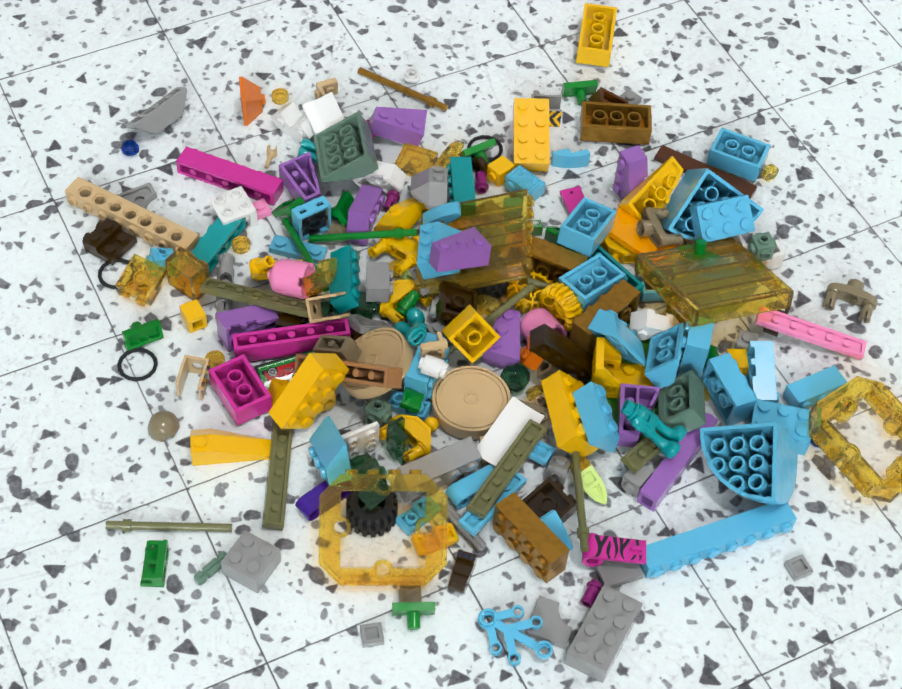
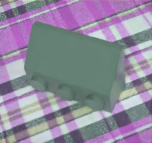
(683, 402)

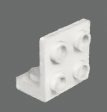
(234, 206)
(362, 439)

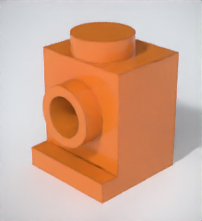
(528, 358)

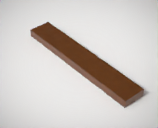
(688, 163)

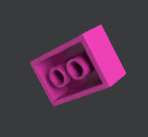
(240, 389)

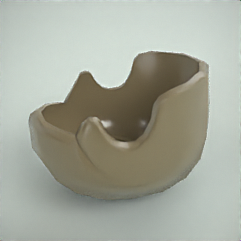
(163, 425)

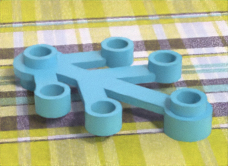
(512, 632)

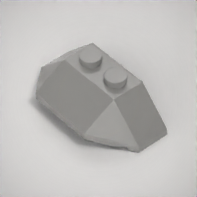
(162, 113)
(430, 186)

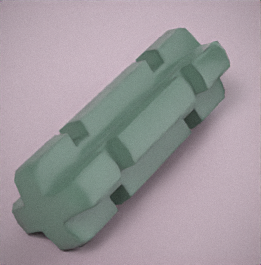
(209, 569)

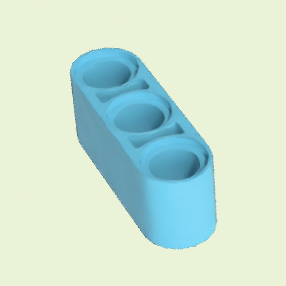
(465, 489)

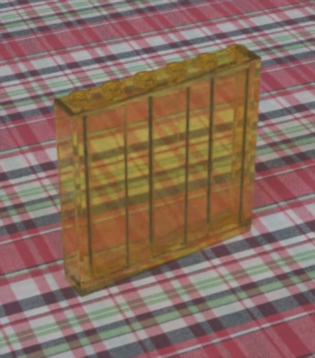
(507, 226)
(713, 286)

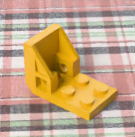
(610, 372)

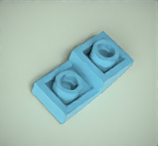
(566, 159)
(446, 213)
(395, 401)
(407, 520)
(555, 524)

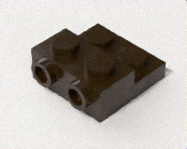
(108, 241)
(453, 301)
(549, 497)

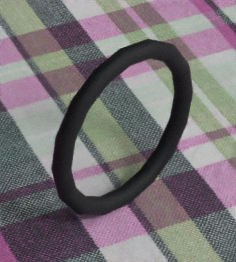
(487, 137)
(100, 273)
(137, 378)

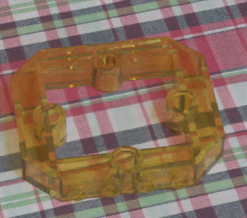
(846, 456)
(397, 575)

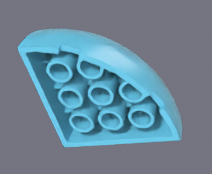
(696, 188)
(753, 460)

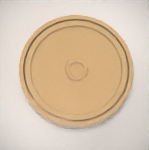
(380, 347)
(469, 401)

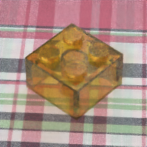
(186, 273)

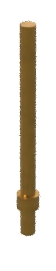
(430, 101)

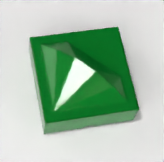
(411, 400)

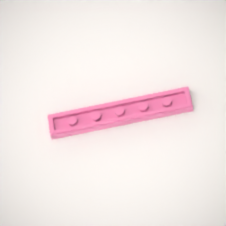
(812, 333)

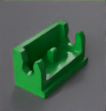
(155, 563)

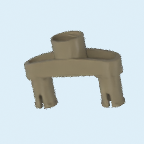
(651, 227)
(852, 293)

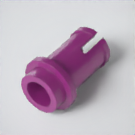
(481, 184)
(392, 198)
(591, 593)

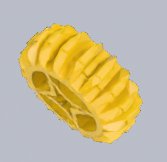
(530, 301)
(561, 303)

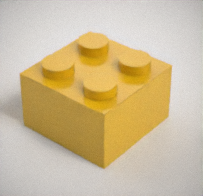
(471, 333)

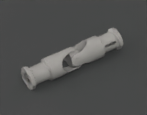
(225, 273)

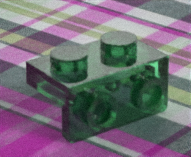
(397, 439)
(365, 462)

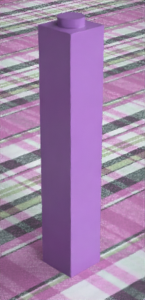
(671, 469)

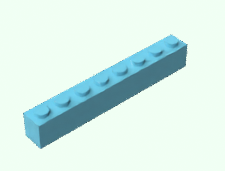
(717, 538)

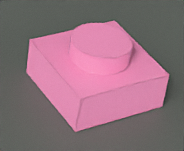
(262, 208)

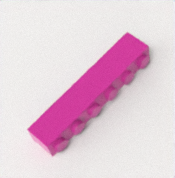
(229, 175)
(286, 340)

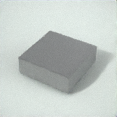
(798, 567)
(372, 634)

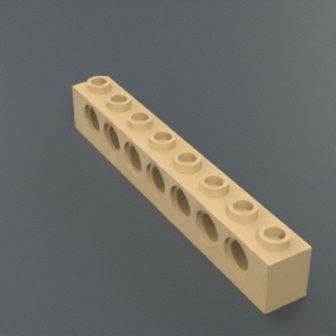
(143, 224)

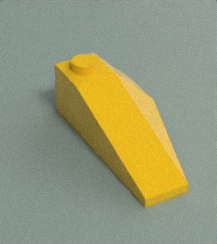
(654, 189)
(401, 215)
(220, 447)

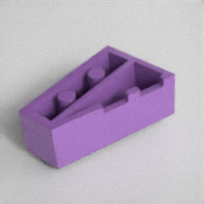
(399, 124)
(630, 170)
(300, 178)
(364, 211)
(460, 251)
(243, 320)
(507, 348)
(636, 393)

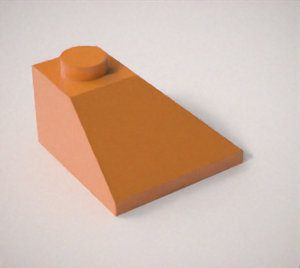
(251, 100)

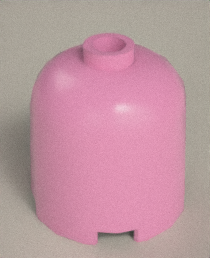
(287, 277)
(538, 317)

